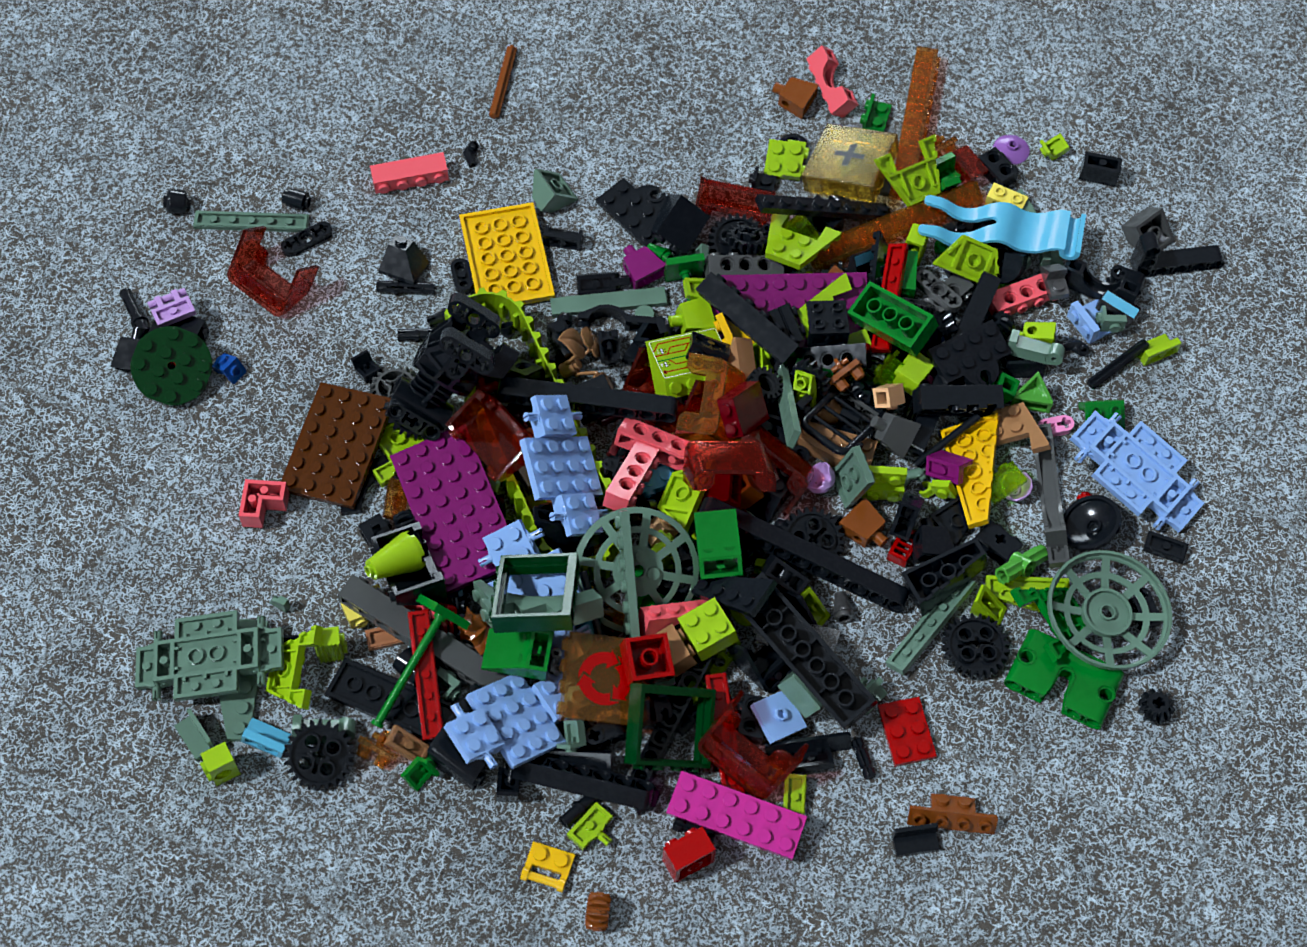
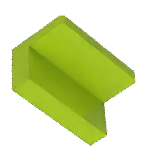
(1159, 348)

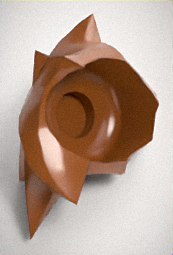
(476, 632)

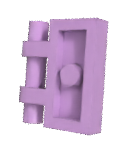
(174, 311)

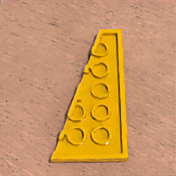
(976, 490)

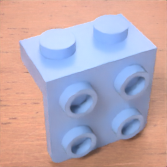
(1084, 320)

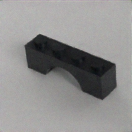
(1081, 280)

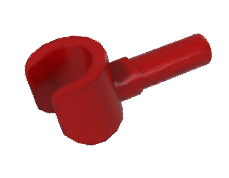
(452, 608)

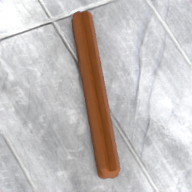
(503, 81)

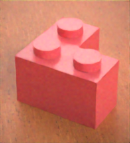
(259, 497)

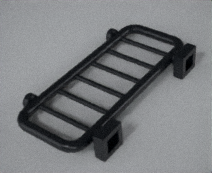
(804, 408)

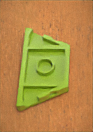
(969, 259)
(680, 500)

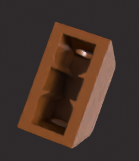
(796, 95)
(864, 525)

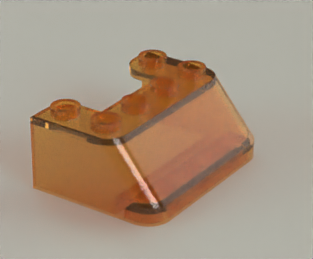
(719, 380)

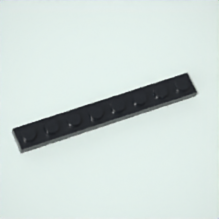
(820, 207)

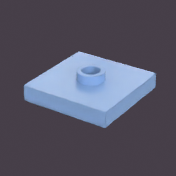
(777, 717)

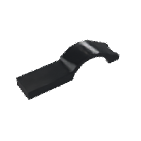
(630, 322)

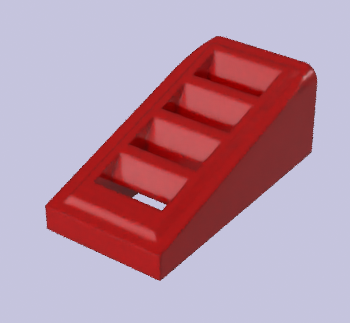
(897, 558)

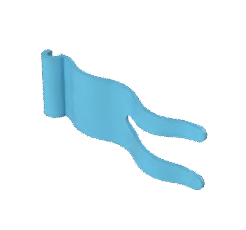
(1013, 227)

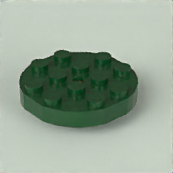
(171, 347)

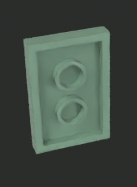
(853, 477)

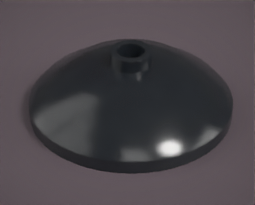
(1088, 514)

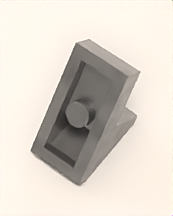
(1055, 281)

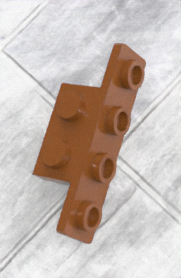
(953, 814)

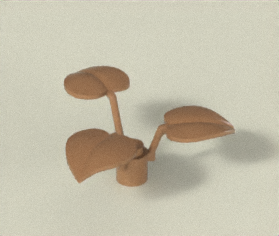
(574, 342)

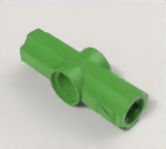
(1021, 564)

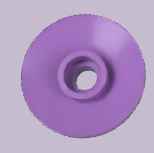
(1015, 154)

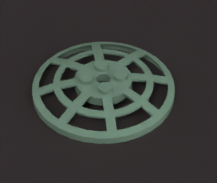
(643, 556)
(1113, 601)

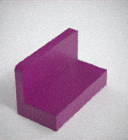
(947, 466)

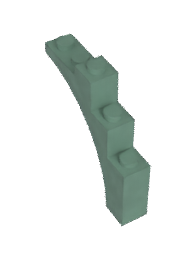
(588, 603)

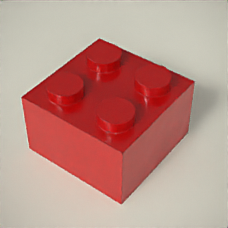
(647, 659)
(688, 853)

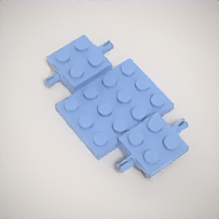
(562, 465)
(1138, 469)
(517, 540)
(508, 720)

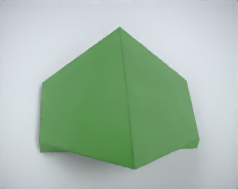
(1034, 395)

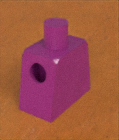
(642, 266)

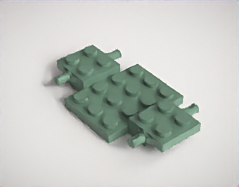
(209, 656)

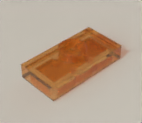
(395, 499)

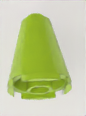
(396, 558)

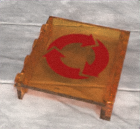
(593, 679)

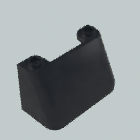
(407, 587)
(449, 759)

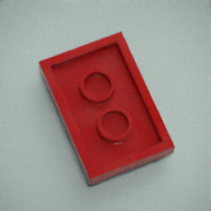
(906, 731)

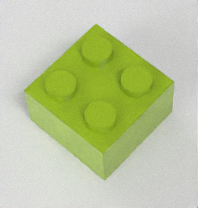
(708, 629)

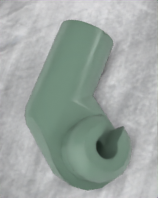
(917, 473)

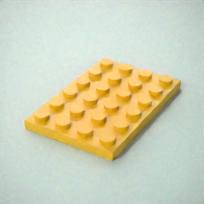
(508, 253)

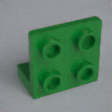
(1105, 408)

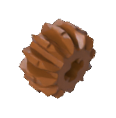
(597, 911)

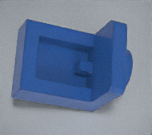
(230, 367)

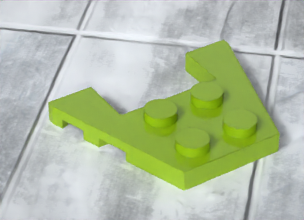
(915, 180)
(794, 248)
(837, 287)
(390, 444)
(287, 681)

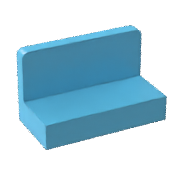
(265, 737)

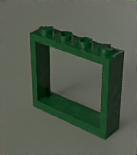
(535, 564)
(704, 719)

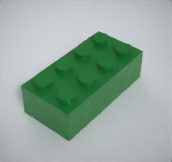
(893, 318)

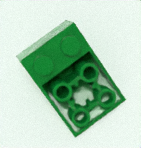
(718, 543)
(518, 653)

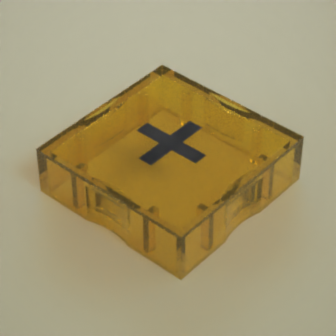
(845, 163)

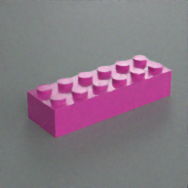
(737, 815)

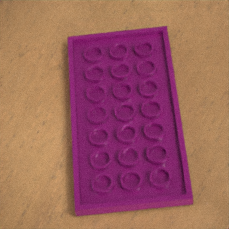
(776, 290)
(453, 506)

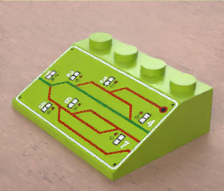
(669, 363)

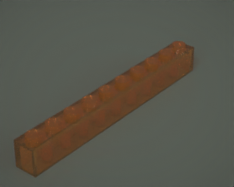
(916, 109)
(896, 224)

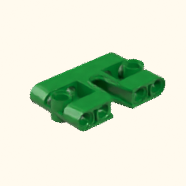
(1085, 685)

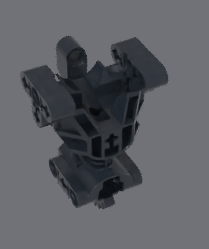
(448, 368)

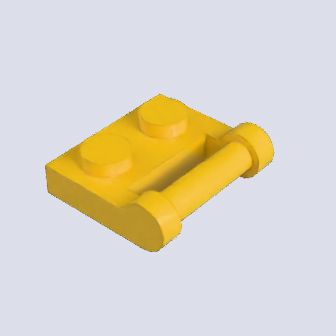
(550, 860)

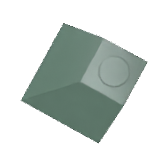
(551, 191)

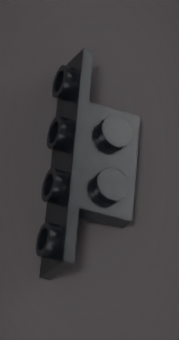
(818, 753)

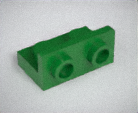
(876, 114)

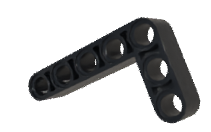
(1152, 261)

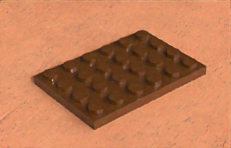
(336, 445)

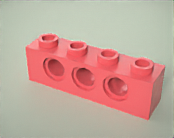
(1019, 303)
(670, 446)
(631, 476)

